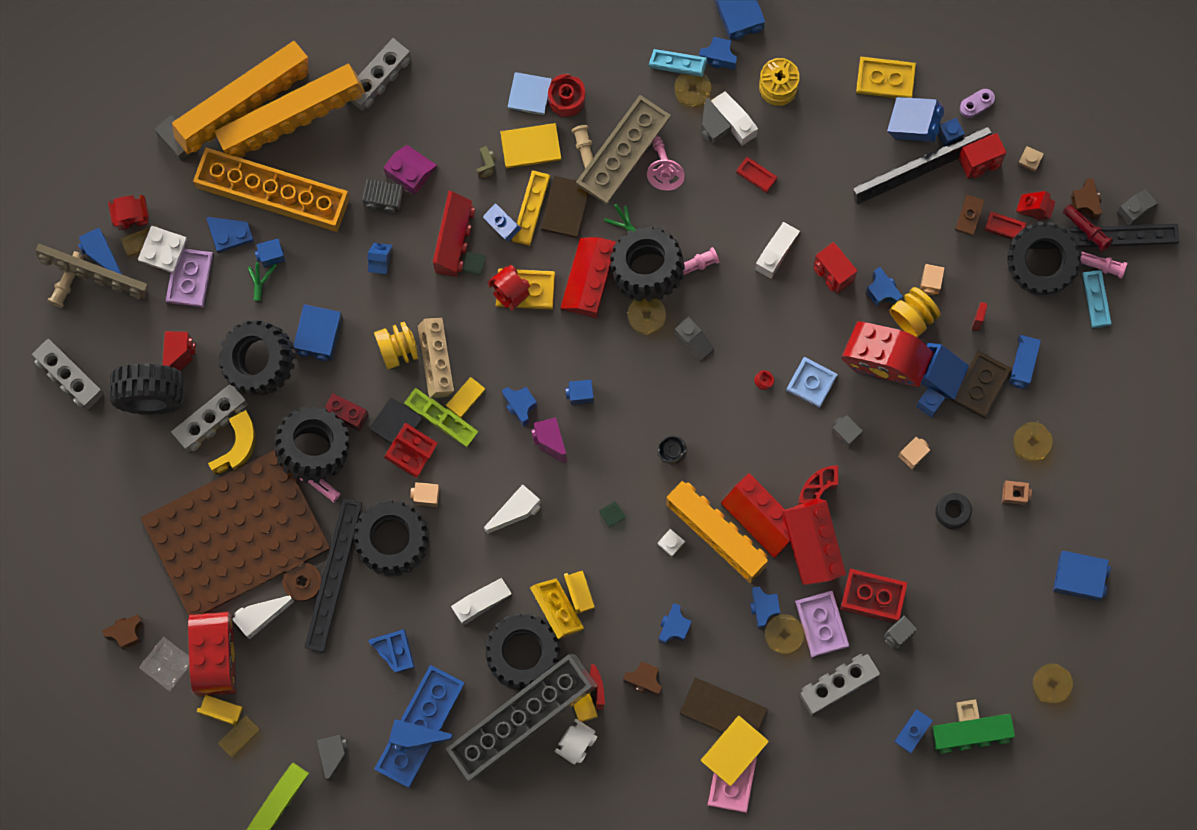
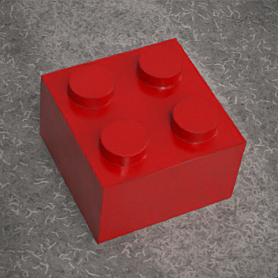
(982, 156)
(834, 268)

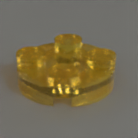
(692, 98)
(646, 326)
(1040, 434)
(776, 626)
(1045, 692)

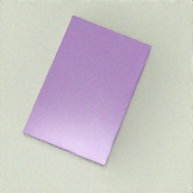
(191, 279)
(822, 624)

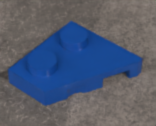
(229, 233)
(394, 650)

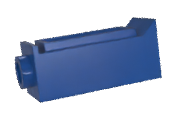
(1024, 361)

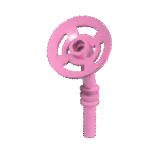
(665, 170)

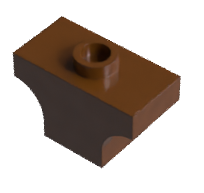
(1087, 199)
(969, 215)
(125, 631)
(644, 679)

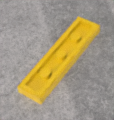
(531, 207)

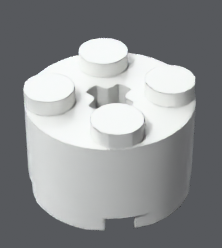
(575, 742)

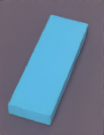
(678, 62)
(1096, 299)

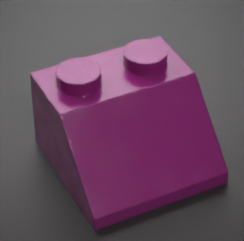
(409, 169)
(549, 439)

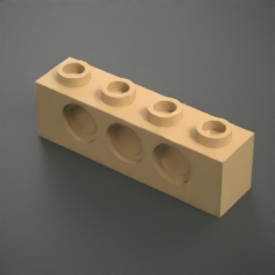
(435, 358)

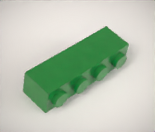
(972, 732)

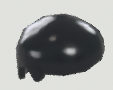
(672, 450)

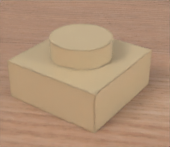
(1030, 159)
(967, 710)

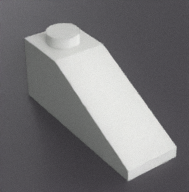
(741, 124)
(776, 250)
(517, 508)
(480, 601)
(257, 616)

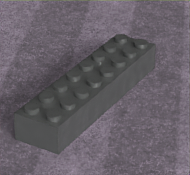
(521, 717)

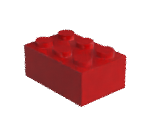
(873, 596)

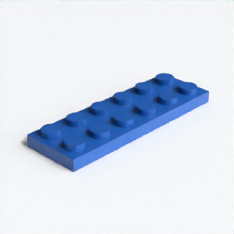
(427, 709)

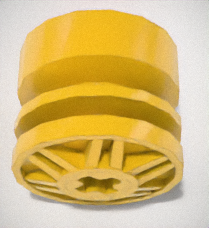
(775, 91)
(915, 312)
(396, 345)

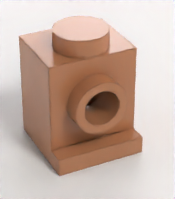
(1020, 487)

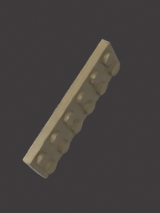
(623, 149)
(88, 270)

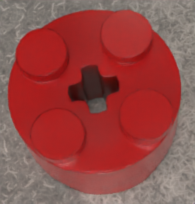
(575, 90)
(128, 211)
(509, 287)

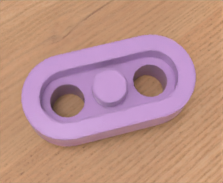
(978, 103)

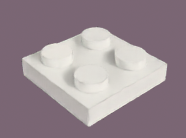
(162, 249)

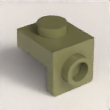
(488, 158)

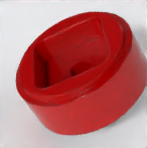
(764, 380)

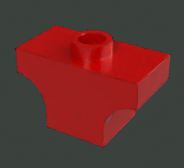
(1036, 205)

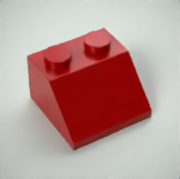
(178, 349)

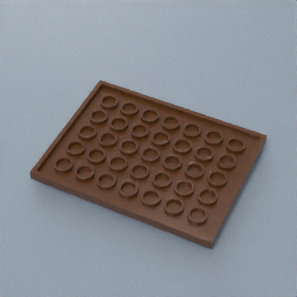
(234, 534)

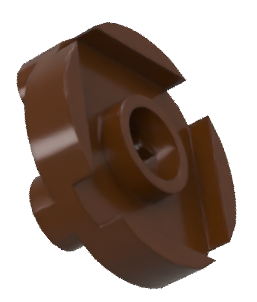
(291, 578)

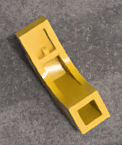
(243, 445)

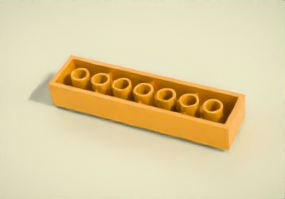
(241, 97)
(290, 112)
(271, 189)

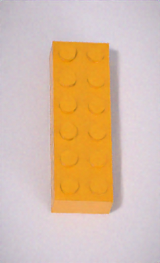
(716, 531)

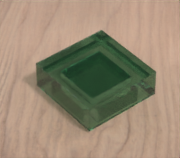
(474, 263)
(612, 514)

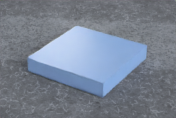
(529, 93)
(811, 382)

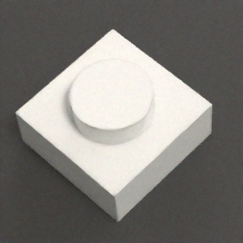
(671, 542)

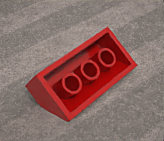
(453, 235)
(588, 277)
(758, 514)
(814, 542)

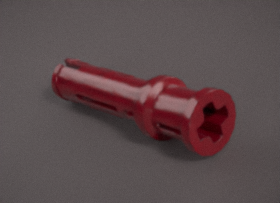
(1093, 233)

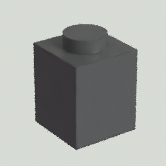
(846, 430)

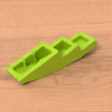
(441, 417)
(279, 798)

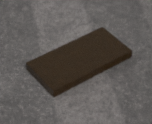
(719, 707)

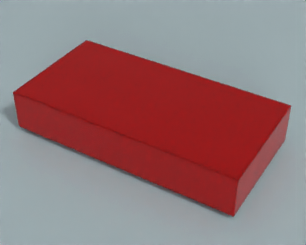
(756, 174)
(1003, 225)
(979, 317)

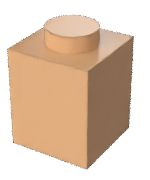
(932, 279)
(914, 452)
(425, 494)

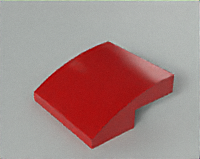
(410, 450)
(600, 697)

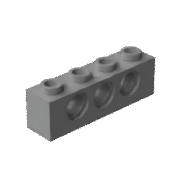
(391, 51)
(48, 352)
(212, 408)
(815, 703)

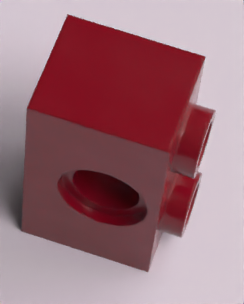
(350, 413)

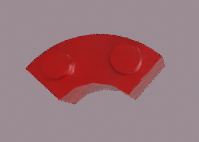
(819, 483)

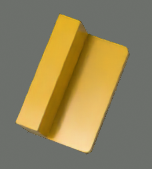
(579, 592)
(220, 710)

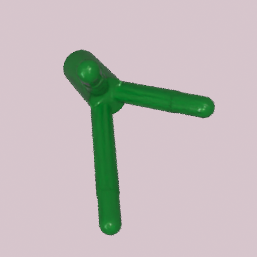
(626, 219)
(258, 284)

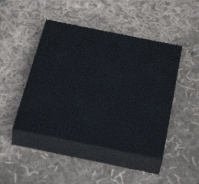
(392, 419)

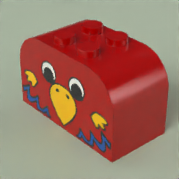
(887, 354)
(212, 653)

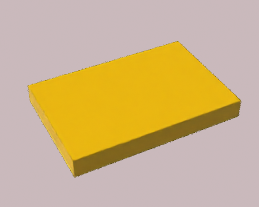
(885, 78)
(530, 145)
(540, 291)
(557, 608)
(734, 751)

